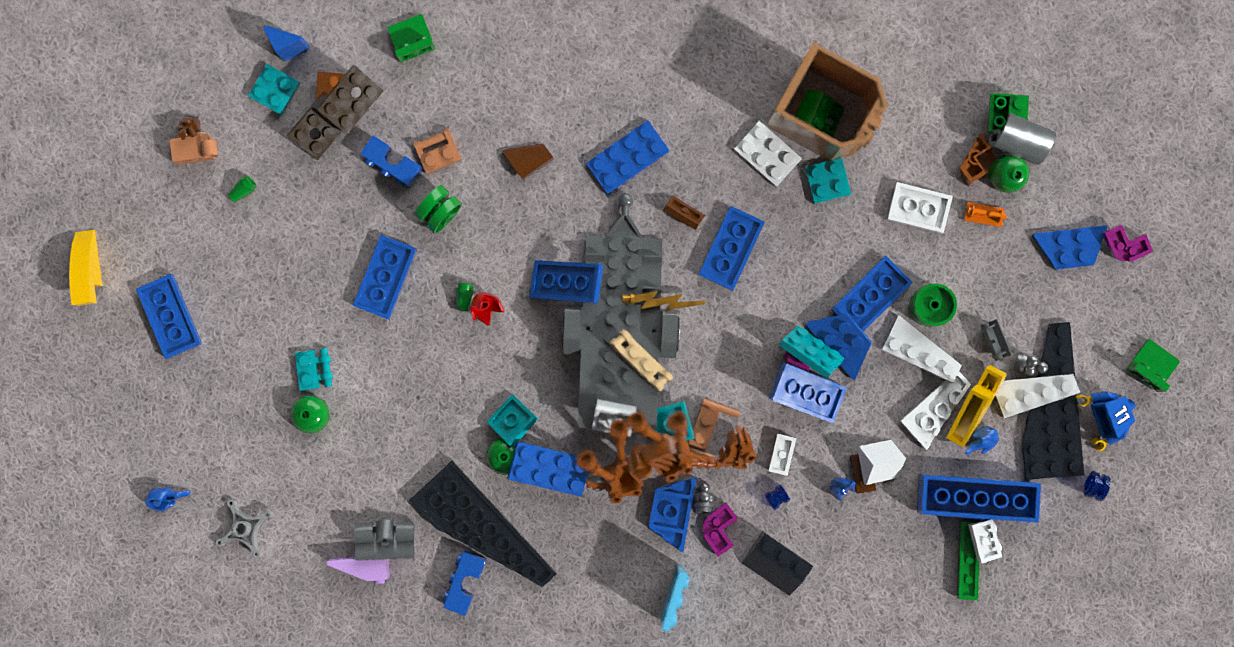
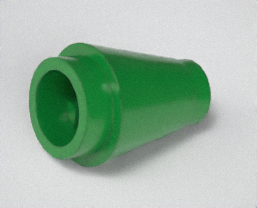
(242, 188)
(464, 295)

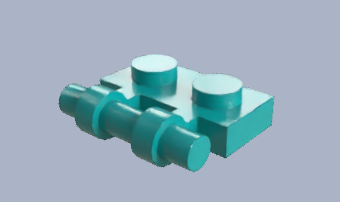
(308, 371)

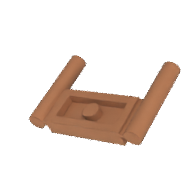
(705, 425)

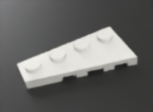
(915, 348)
(1025, 394)
(931, 413)

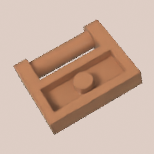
(439, 157)

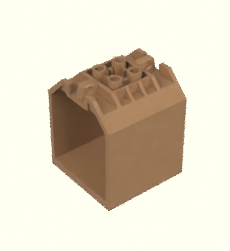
(847, 76)

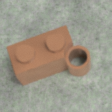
(193, 149)

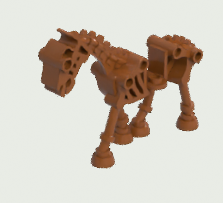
(666, 454)

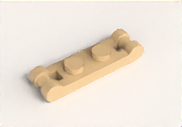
(640, 360)

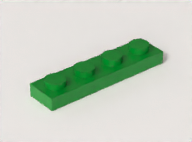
(967, 564)

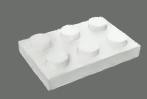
(767, 154)
(919, 207)

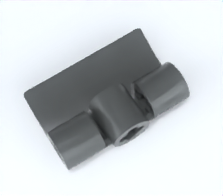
(1023, 139)
(384, 540)

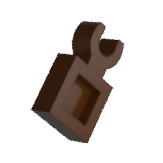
(188, 126)

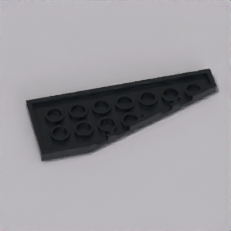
(1053, 430)
(467, 515)

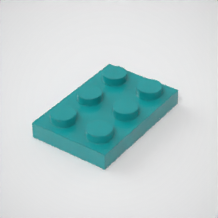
(812, 351)

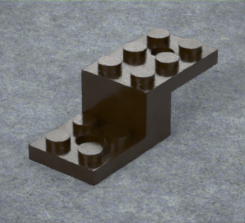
(335, 112)

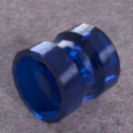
(777, 497)

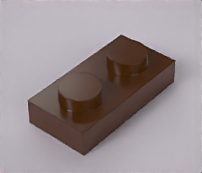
(684, 212)
(858, 477)

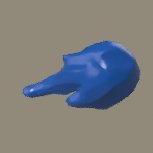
(986, 439)
(840, 486)
(160, 498)

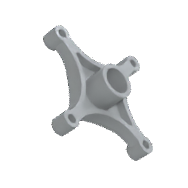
(244, 528)

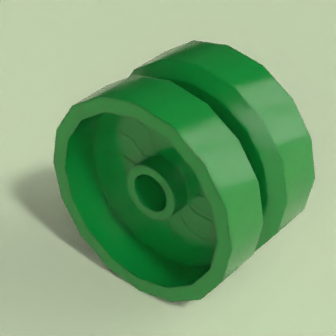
(437, 209)
(944, 306)

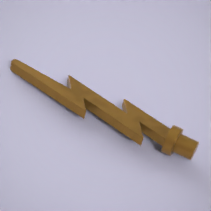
(650, 302)

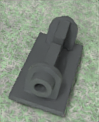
(996, 339)

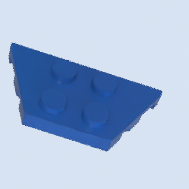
(1071, 247)
(845, 337)
(672, 511)

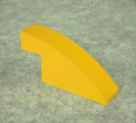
(84, 268)
(976, 405)

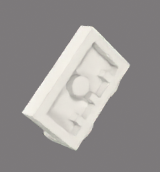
(985, 540)

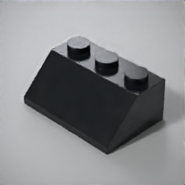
(777, 563)

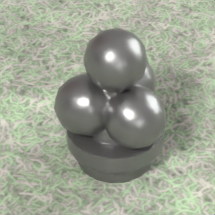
(1030, 364)
(703, 499)

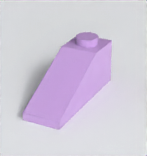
(366, 569)

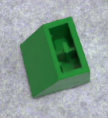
(1001, 105)
(820, 112)

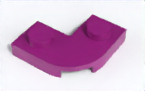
(1126, 249)
(714, 526)

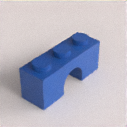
(376, 153)
(457, 598)

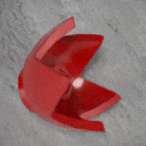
(483, 305)

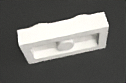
(782, 454)

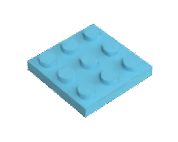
(674, 598)

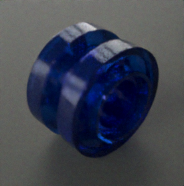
(1097, 486)

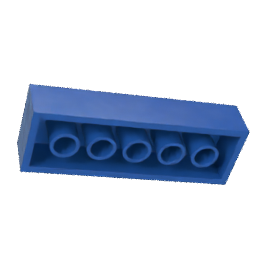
(978, 498)

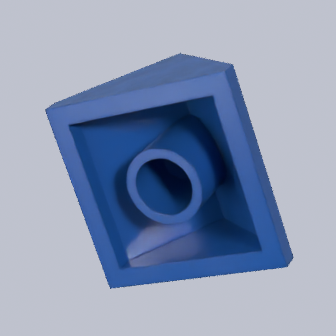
(285, 43)

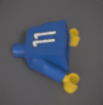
(1112, 416)

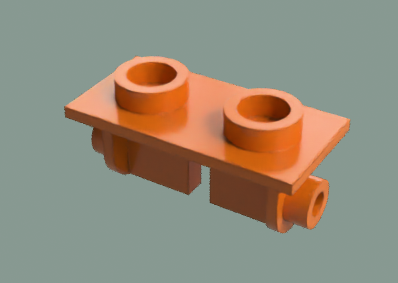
(984, 214)

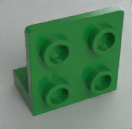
(411, 38)
(1153, 366)

